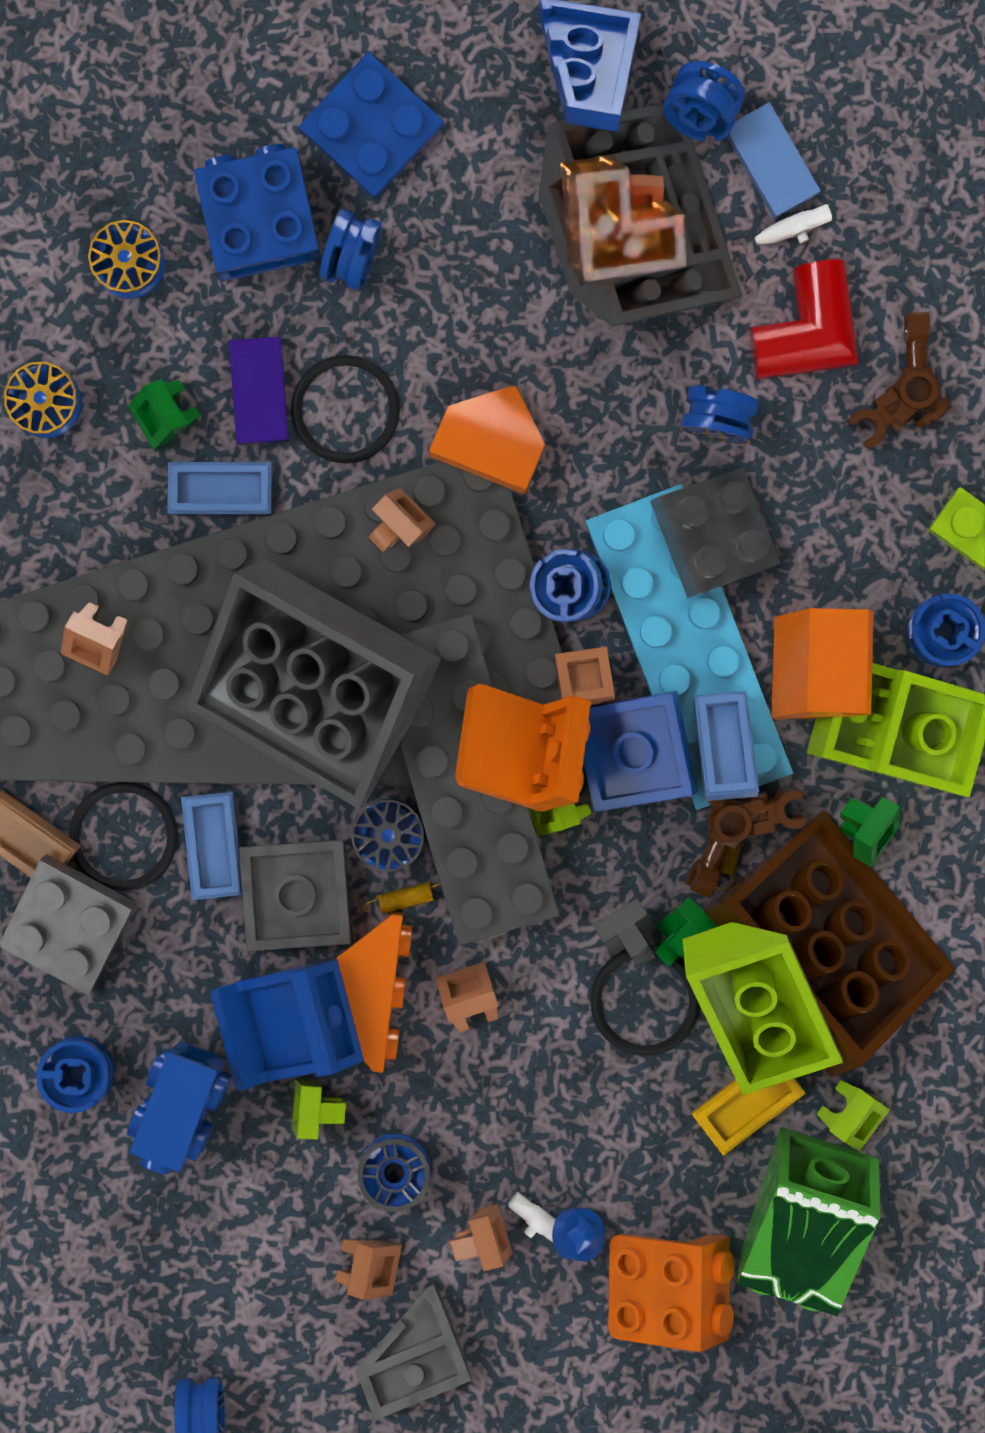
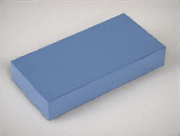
(772, 161)
(219, 488)
(725, 746)
(212, 845)

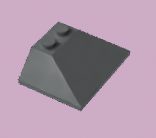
(655, 148)

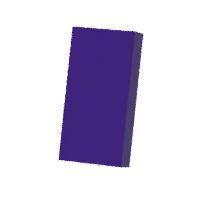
(258, 390)

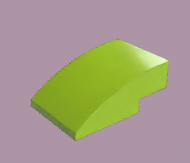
(915, 732)

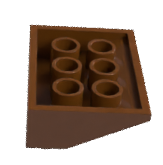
(849, 934)

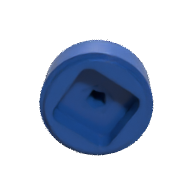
(578, 1234)

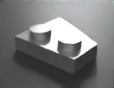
(414, 1359)

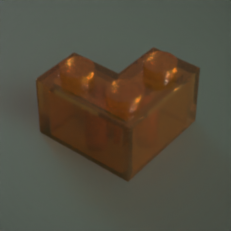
(610, 235)

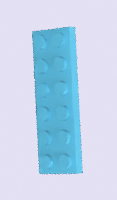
(681, 639)

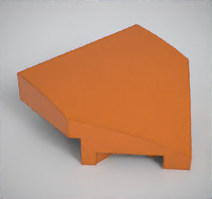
(491, 439)

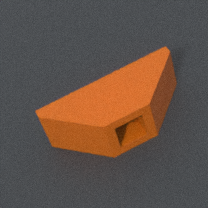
(374, 988)

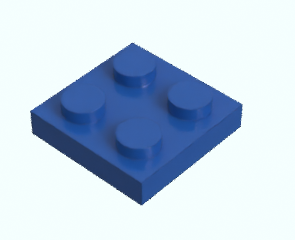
(371, 125)
(638, 752)

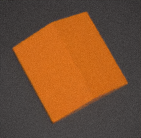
(822, 663)

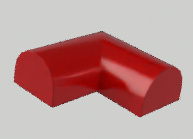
(823, 333)

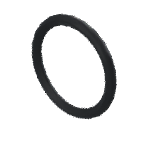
(313, 372)
(158, 802)
(615, 1040)

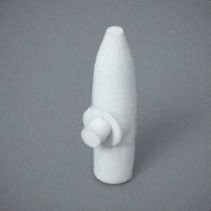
(795, 226)
(534, 1216)

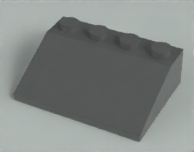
(310, 681)

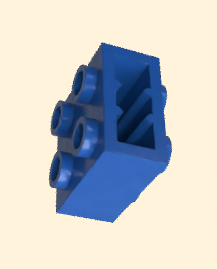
(257, 212)
(173, 1121)

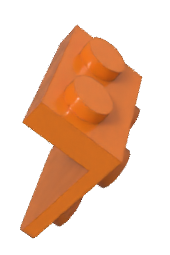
(523, 748)
(670, 1291)

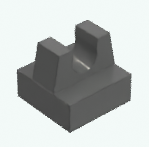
(626, 931)

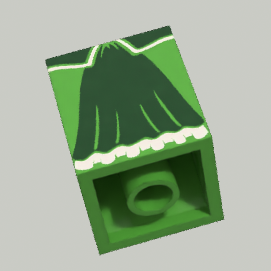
(811, 1222)

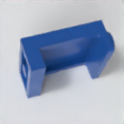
(287, 1024)

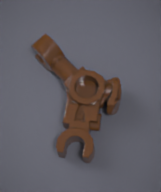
(914, 390)
(732, 822)

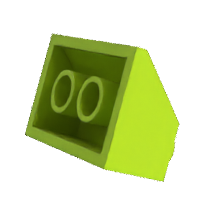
(758, 1005)

